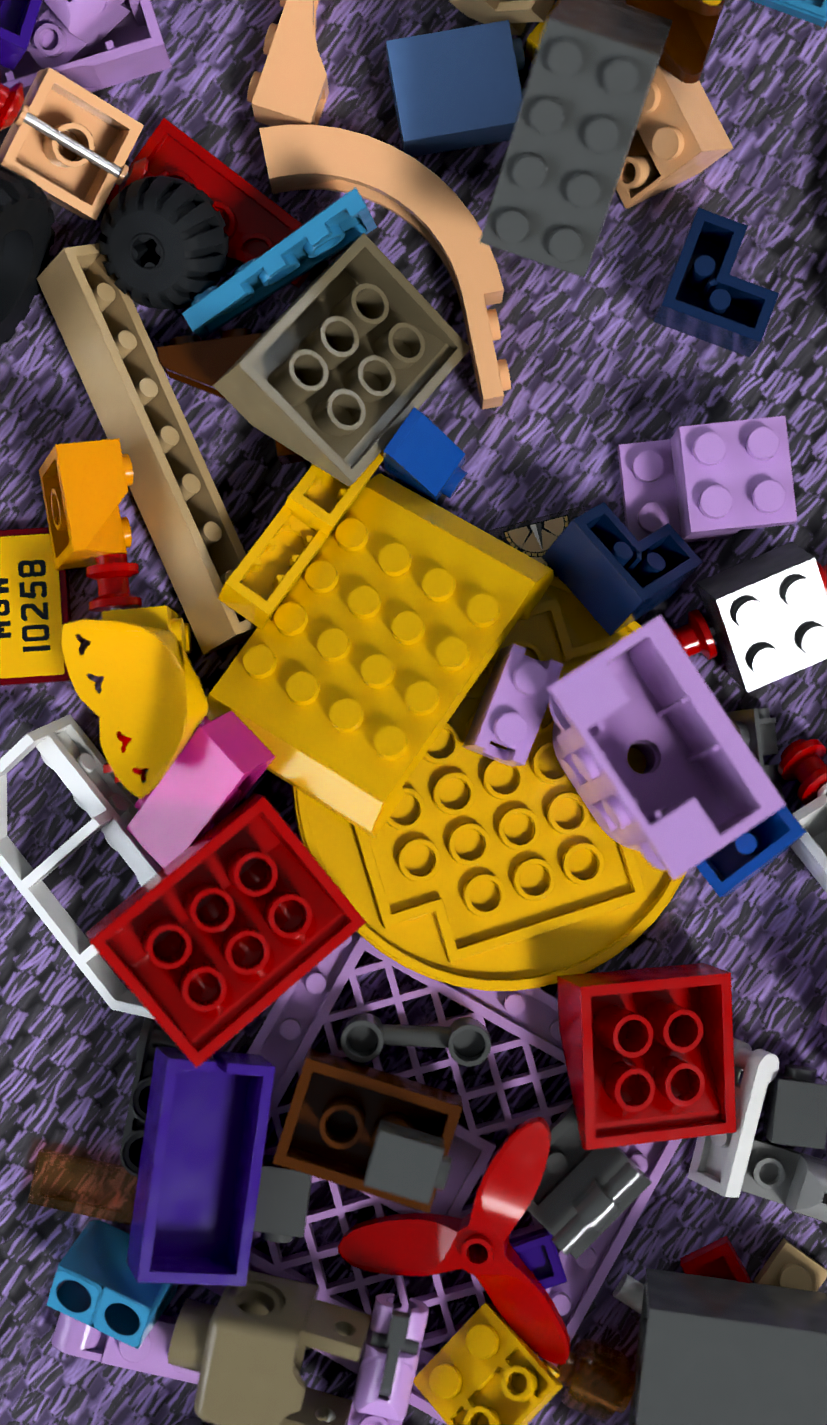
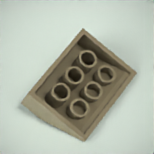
(344, 363)

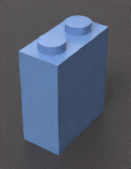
(456, 87)

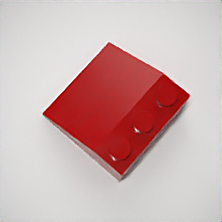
(649, 1053)

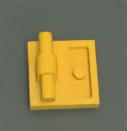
(487, 1375)

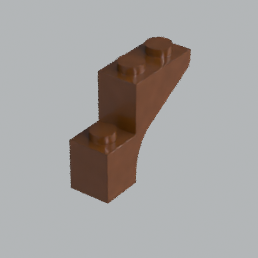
(205, 362)

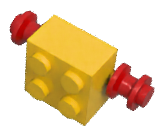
(117, 604)

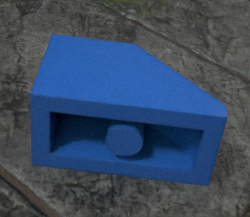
(425, 458)
(751, 852)

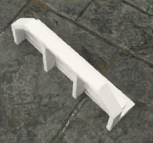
(111, 807)

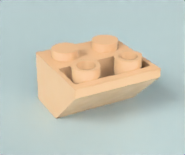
(672, 140)

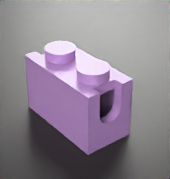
(512, 706)

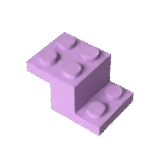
(709, 480)

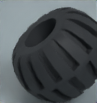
(163, 242)

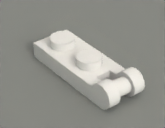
(722, 1159)

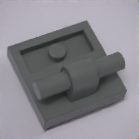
(583, 1188)

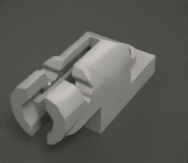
(788, 1179)

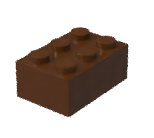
(339, 1114)

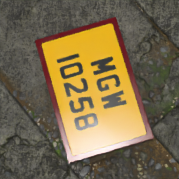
(31, 609)

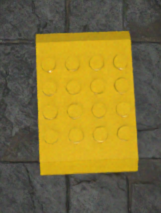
(377, 648)

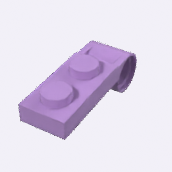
(152, 1356)

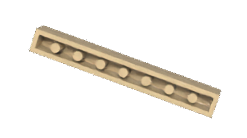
(143, 412)

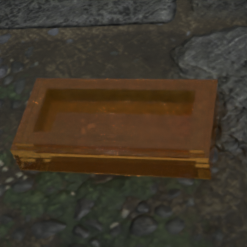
(83, 1186)

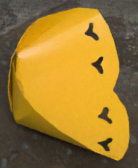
(144, 695)

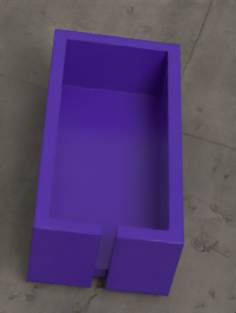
(200, 1168)

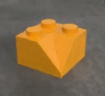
(81, 501)

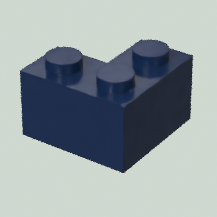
(705, 297)
(616, 572)

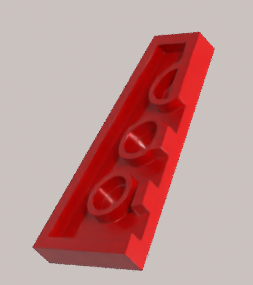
(250, 217)

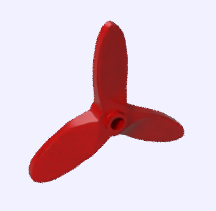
(477, 1243)

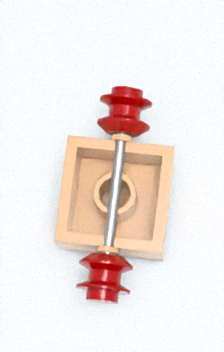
(68, 142)

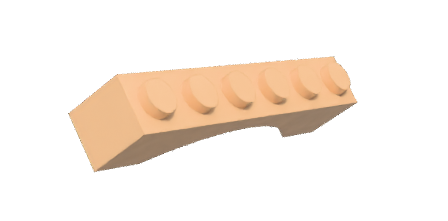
(293, 78)

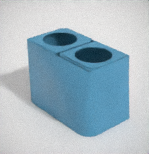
(103, 1289)

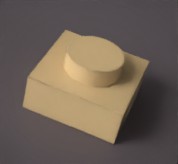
(792, 1269)

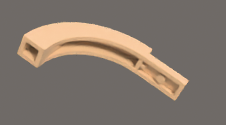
(343, 159)

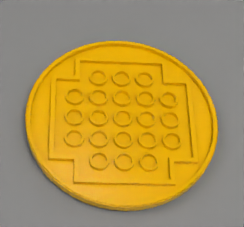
(490, 865)

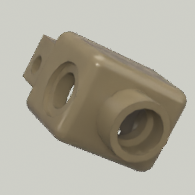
(255, 1351)

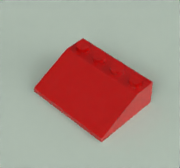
(225, 928)

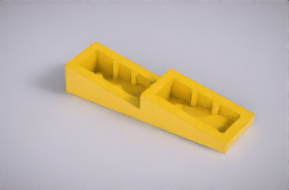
(290, 543)

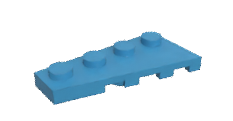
(282, 264)

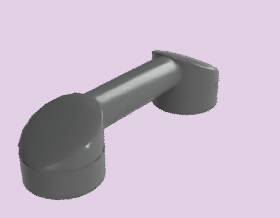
(465, 1038)

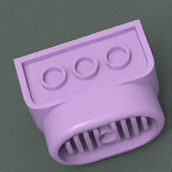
(698, 773)

